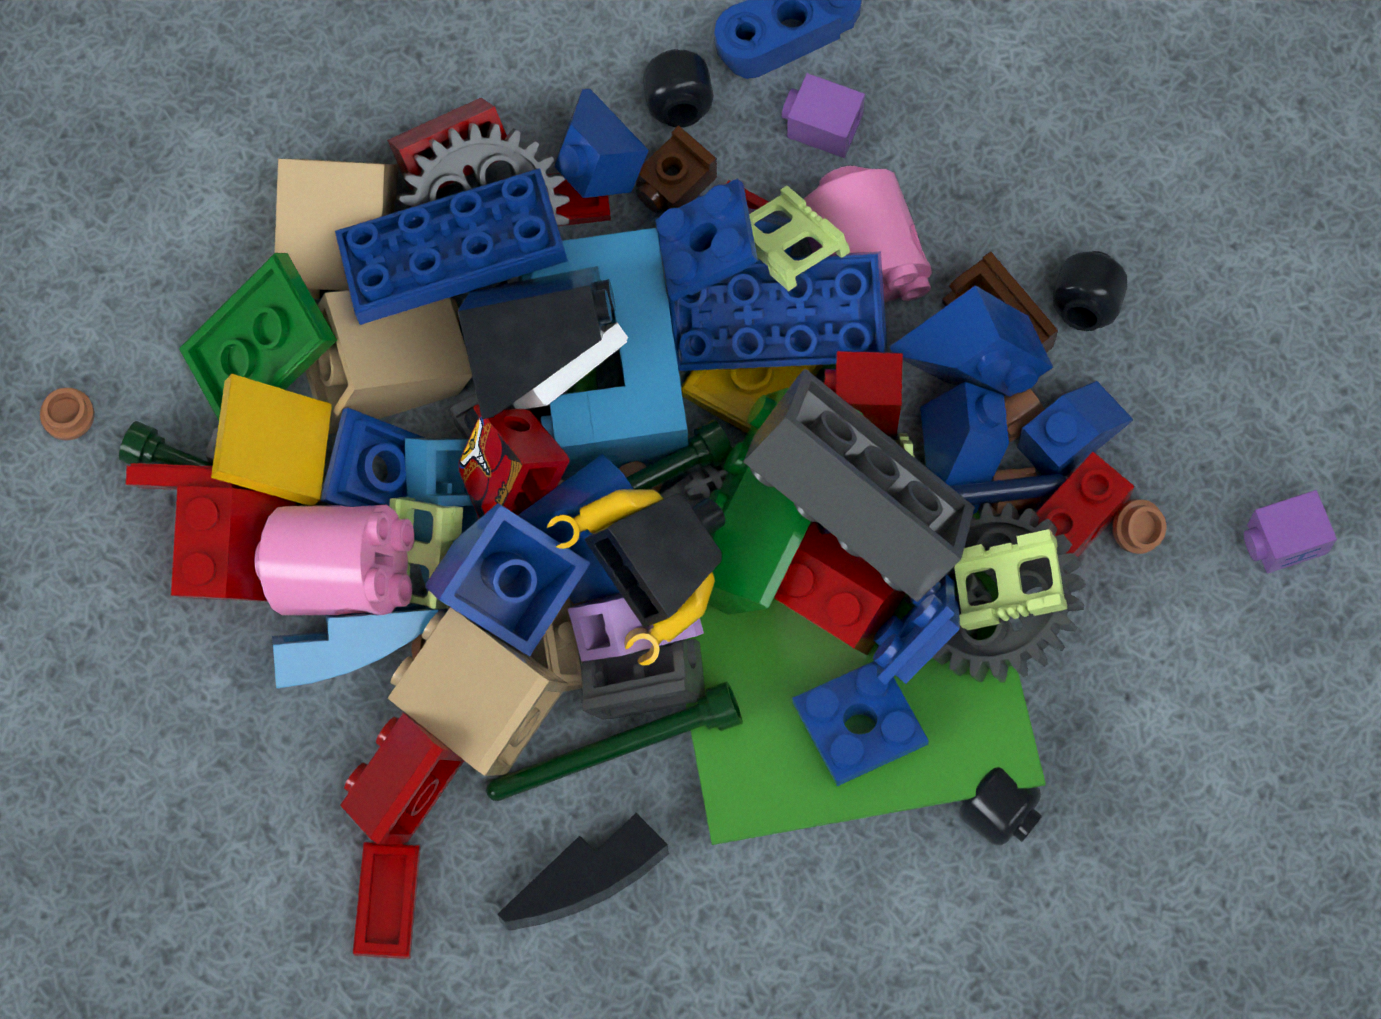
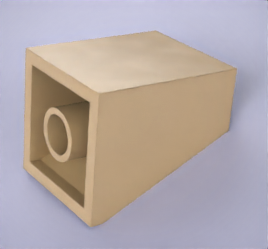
(323, 198)
(389, 361)
(475, 692)

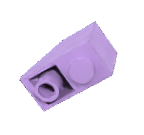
(605, 622)

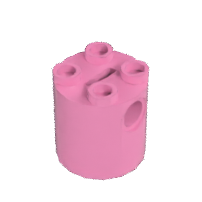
(874, 219)
(335, 560)

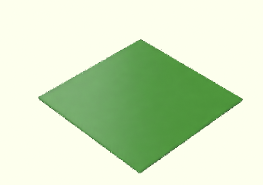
(769, 771)

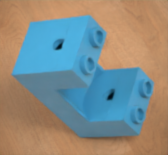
(647, 413)

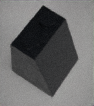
(530, 331)

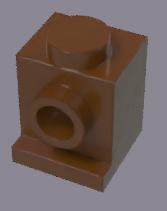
(696, 173)

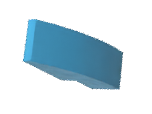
(436, 479)
(347, 645)

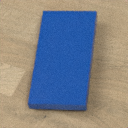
(450, 246)
(760, 324)

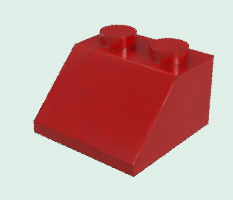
(218, 542)
(837, 590)
(399, 782)

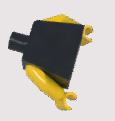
(655, 556)

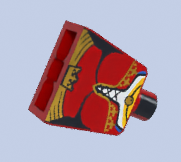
(509, 460)

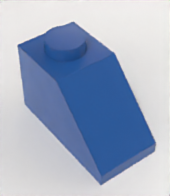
(599, 151)
(1072, 429)
(965, 434)

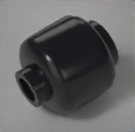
(678, 88)
(1090, 290)
(1001, 808)

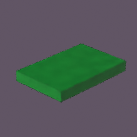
(260, 333)

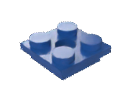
(687, 230)
(350, 470)
(919, 635)
(852, 694)

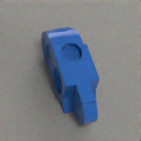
(821, 25)

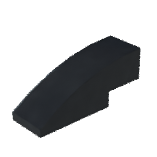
(586, 876)

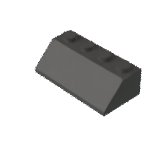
(861, 487)

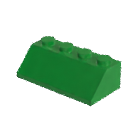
(758, 531)

